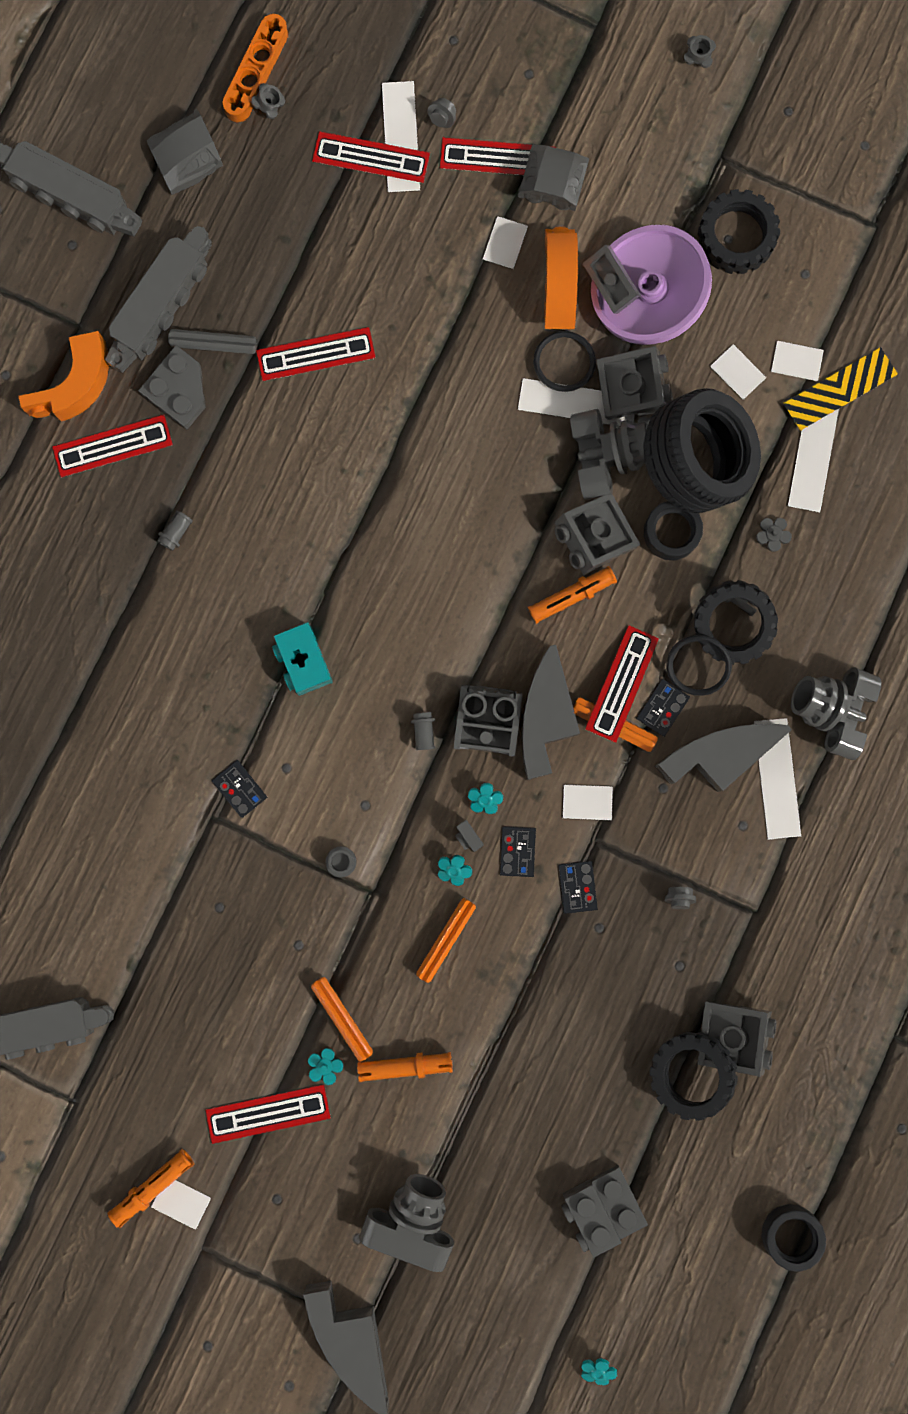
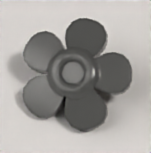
(773, 533)

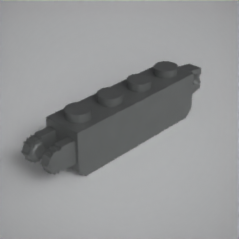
(68, 188)
(157, 298)
(50, 1024)

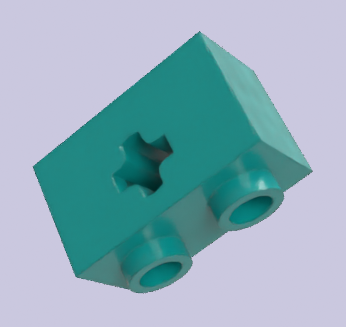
(301, 641)

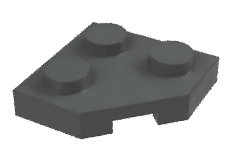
(177, 388)

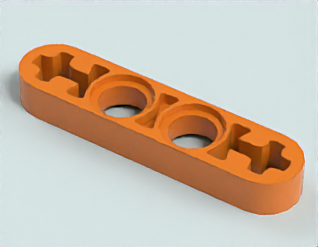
(251, 66)

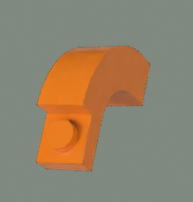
(561, 278)
(80, 387)

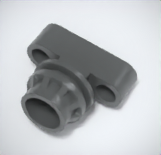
(601, 451)
(836, 708)
(411, 1225)

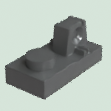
(611, 279)

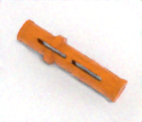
(604, 578)
(405, 1067)
(141, 1196)

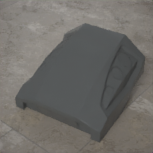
(185, 152)
(553, 177)
(488, 719)

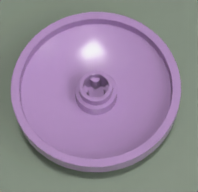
(672, 282)

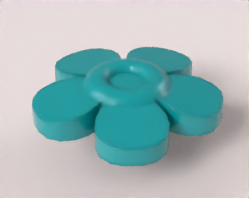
(485, 798)
(454, 869)
(324, 1066)
(598, 1371)

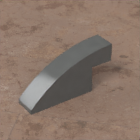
(546, 715)
(723, 754)
(349, 1344)

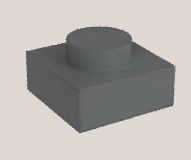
(468, 837)

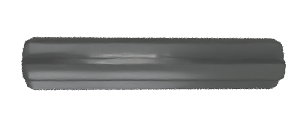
(212, 341)

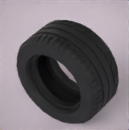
(732, 445)

